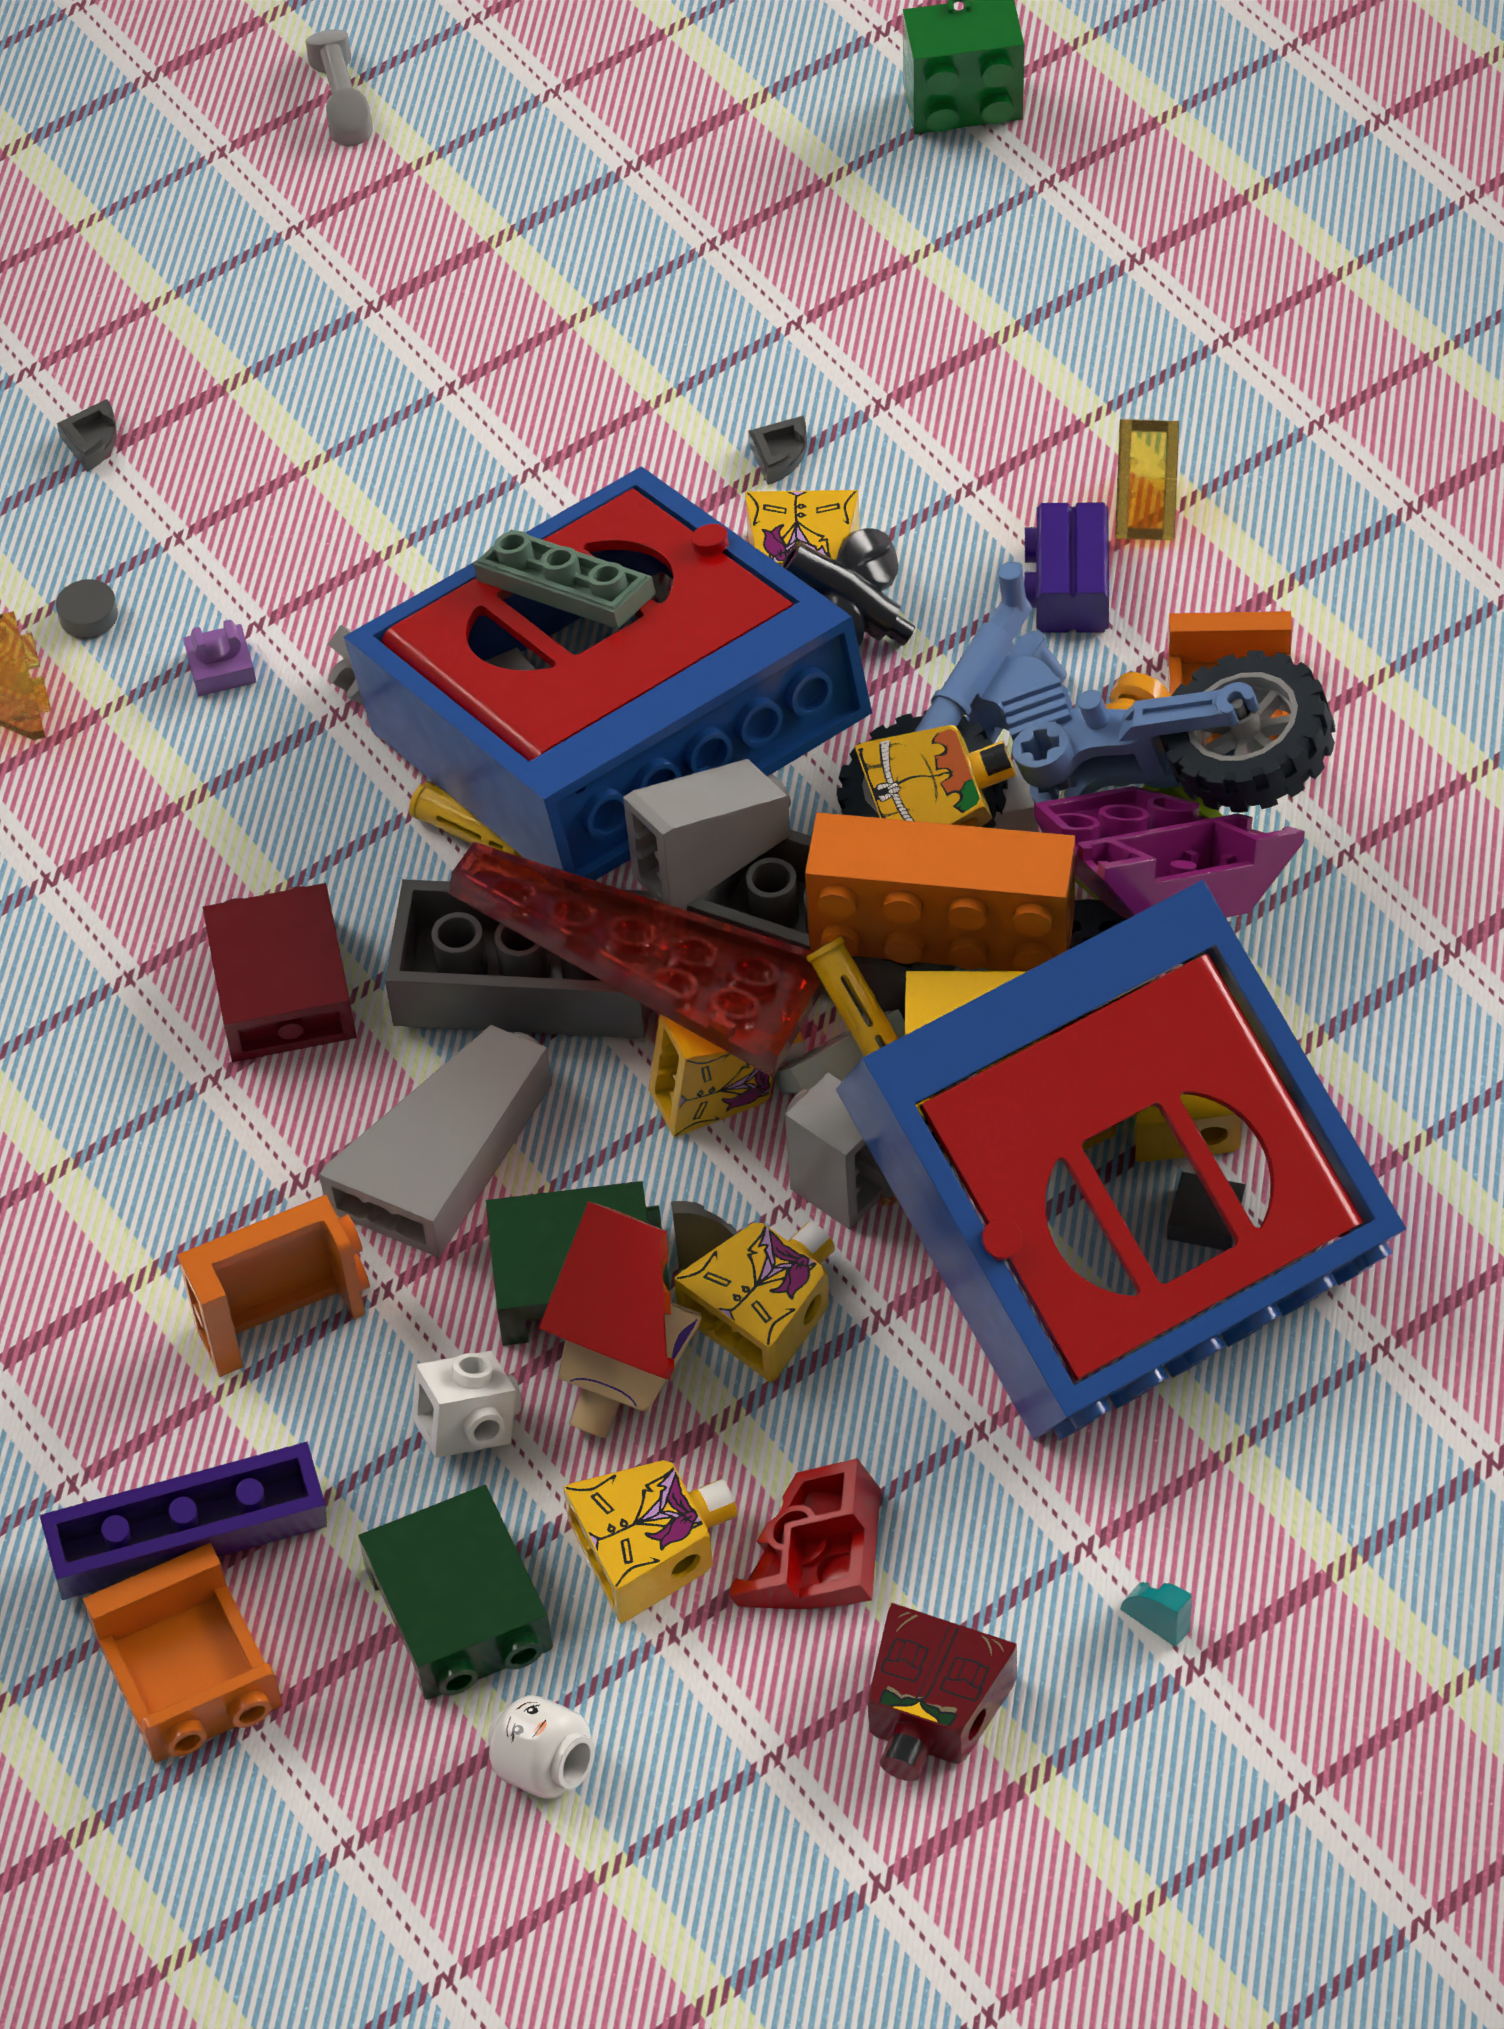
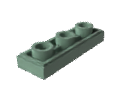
(564, 578)

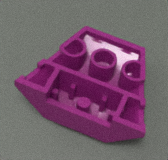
(1150, 845)

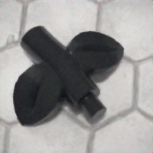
(856, 582)

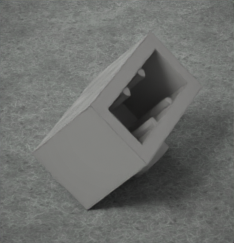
(829, 1156)

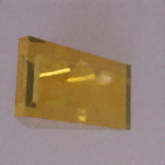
(1147, 479)

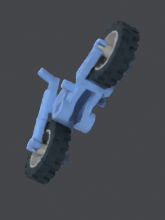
(1099, 747)

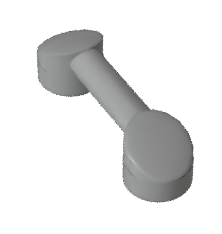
(346, 108)

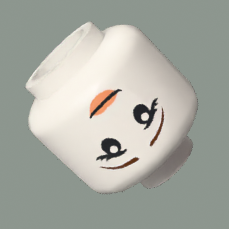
(541, 1747)

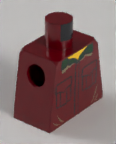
(935, 1689)

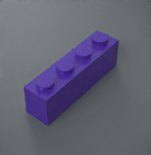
(143, 1527)

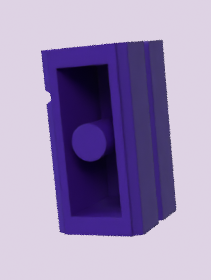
(1070, 567)

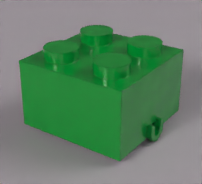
(963, 64)

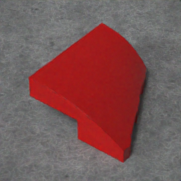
(614, 1291)
(818, 1544)

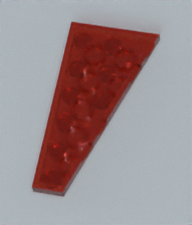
(697, 971)

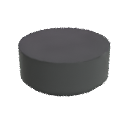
(86, 608)

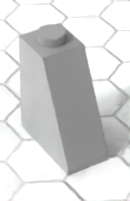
(703, 828)

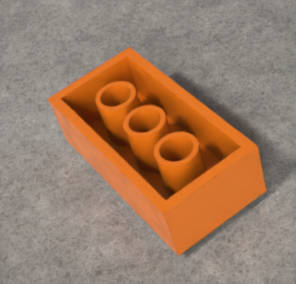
(940, 892)

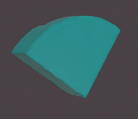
(1161, 1610)

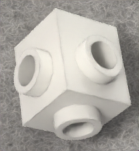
(464, 1403)

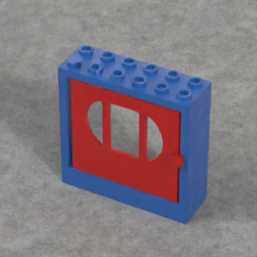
(711, 677)
(1191, 1032)

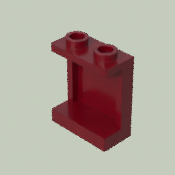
(279, 972)

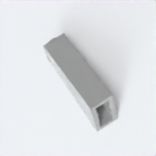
(442, 1143)

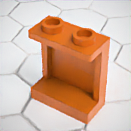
(1204, 637)
(270, 1273)
(182, 1653)

